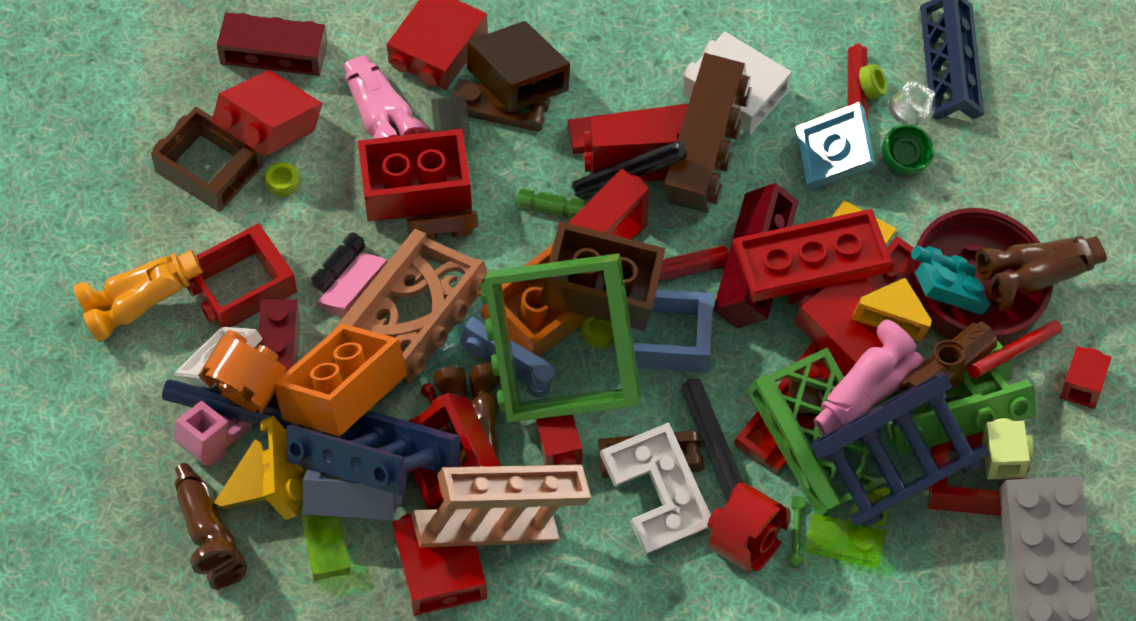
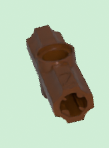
(954, 356)

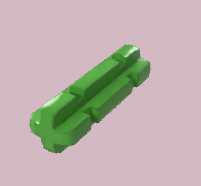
(549, 203)

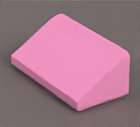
(351, 284)

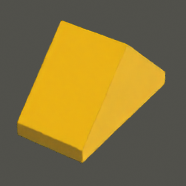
(895, 303)
(246, 482)

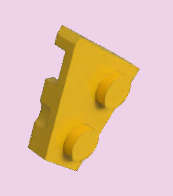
(281, 479)

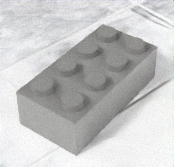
(1047, 549)

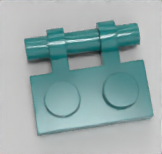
(949, 279)

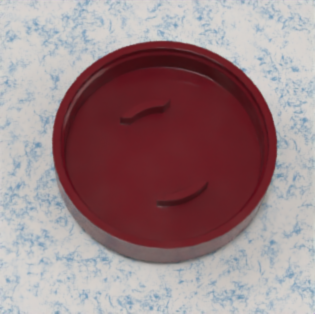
(962, 234)

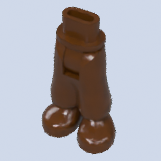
(1035, 266)
(482, 383)
(217, 546)

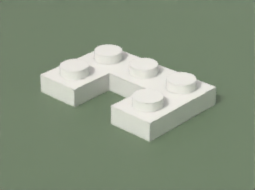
(662, 458)

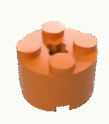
(242, 372)

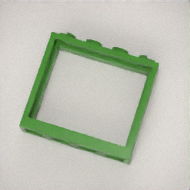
(503, 360)

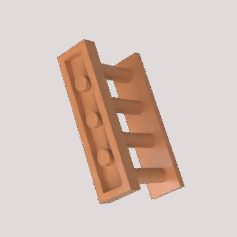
(500, 505)

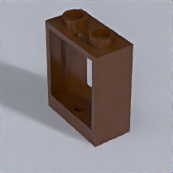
(227, 182)

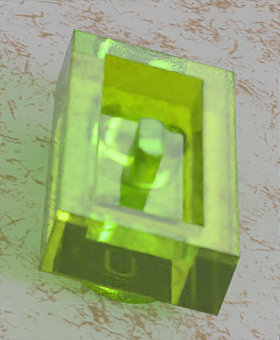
(844, 541)
(325, 546)

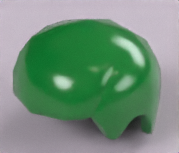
(907, 150)

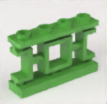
(982, 402)

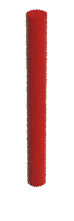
(1014, 349)

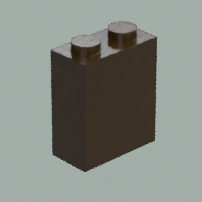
(518, 66)

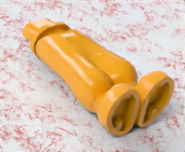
(134, 292)

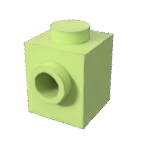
(1007, 449)

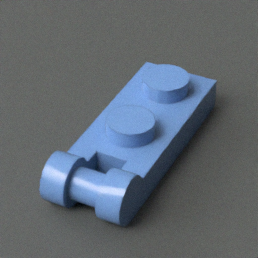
(528, 366)

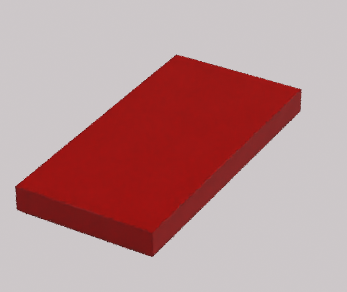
(812, 255)

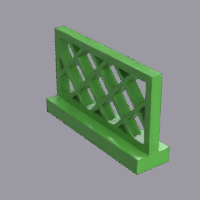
(792, 438)

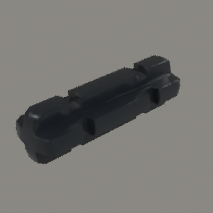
(338, 262)

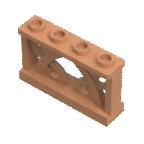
(431, 331)

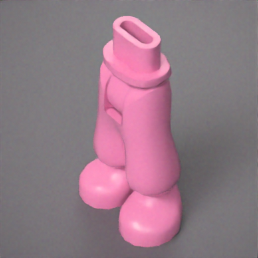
(379, 102)
(871, 378)

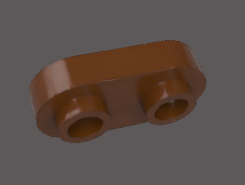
(457, 222)

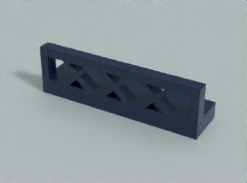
(959, 51)

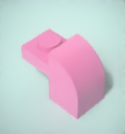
(207, 433)

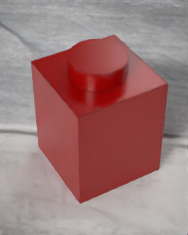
(1086, 377)
(559, 440)

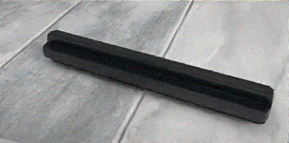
(636, 166)
(711, 435)

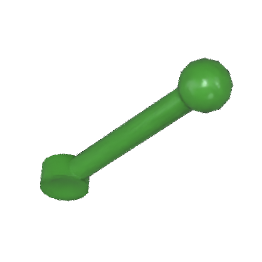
(798, 505)

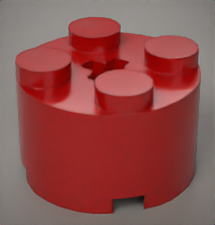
(748, 527)

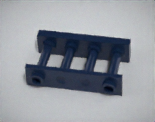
(900, 413)
(374, 451)

